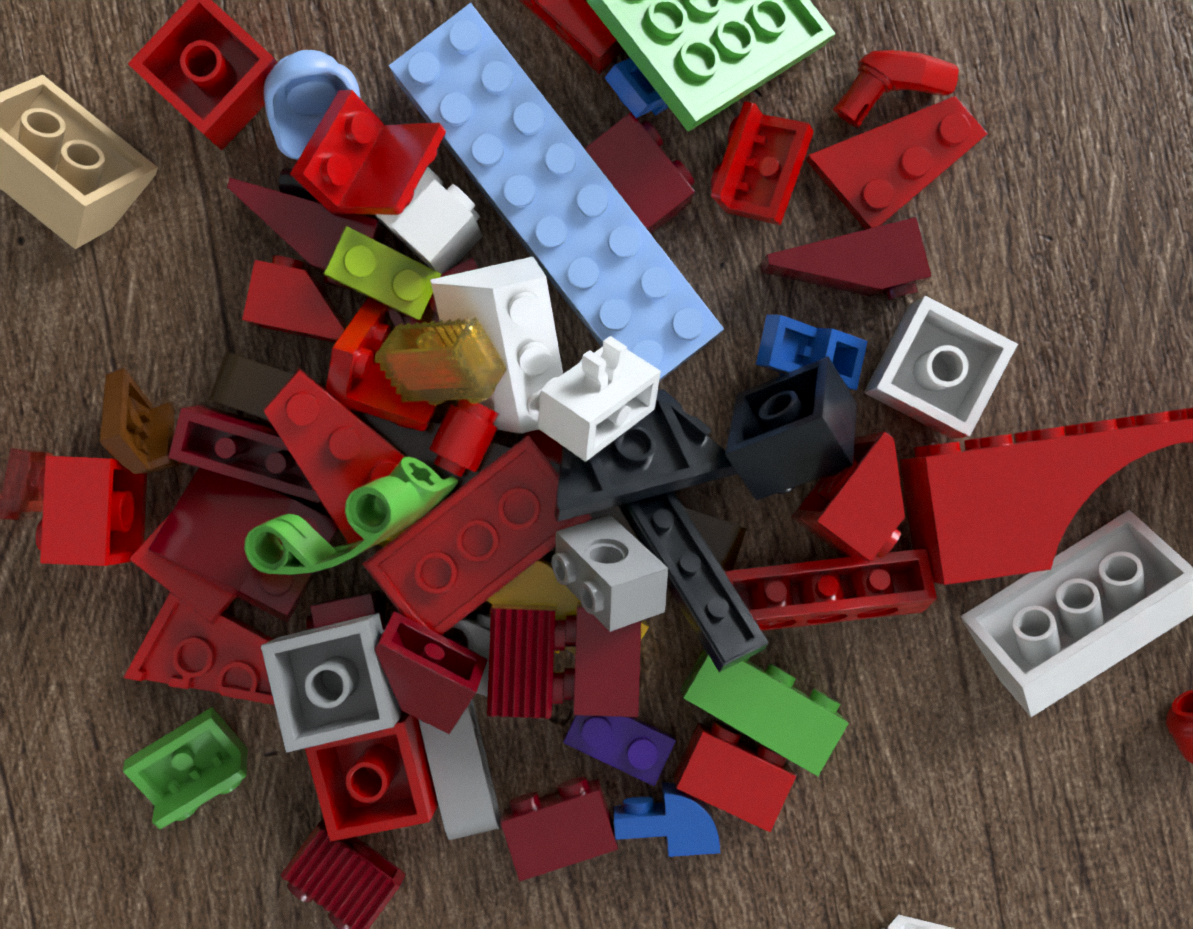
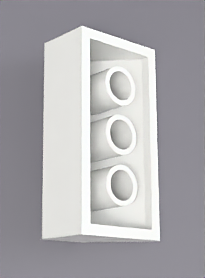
(1084, 613)

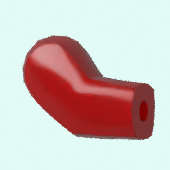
(894, 71)

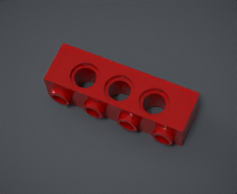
(836, 589)

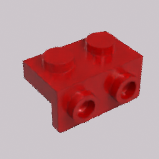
(760, 165)

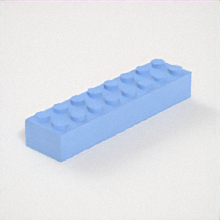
(553, 194)

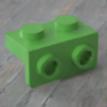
(188, 767)

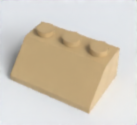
(66, 162)

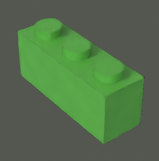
(768, 709)

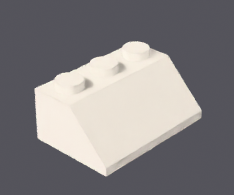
(518, 319)

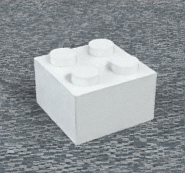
(940, 368)

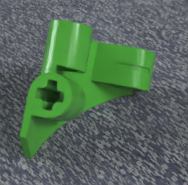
(372, 511)

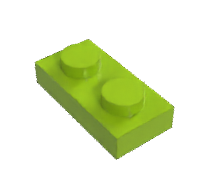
(381, 273)

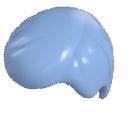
(300, 94)

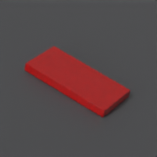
(473, 540)

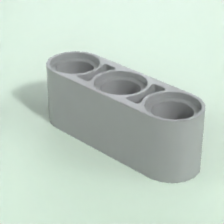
(462, 777)

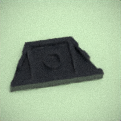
(649, 459)

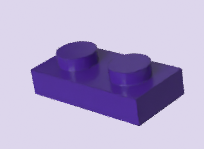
(622, 743)

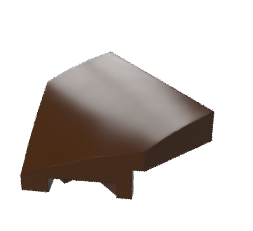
(134, 429)

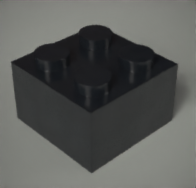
(792, 430)

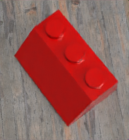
(859, 505)

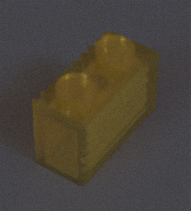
(441, 361)

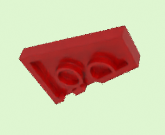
(896, 161)
(329, 445)
(203, 656)

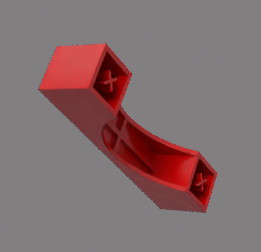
(1009, 503)

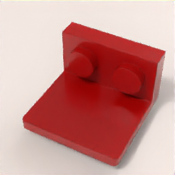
(362, 164)
(357, 378)

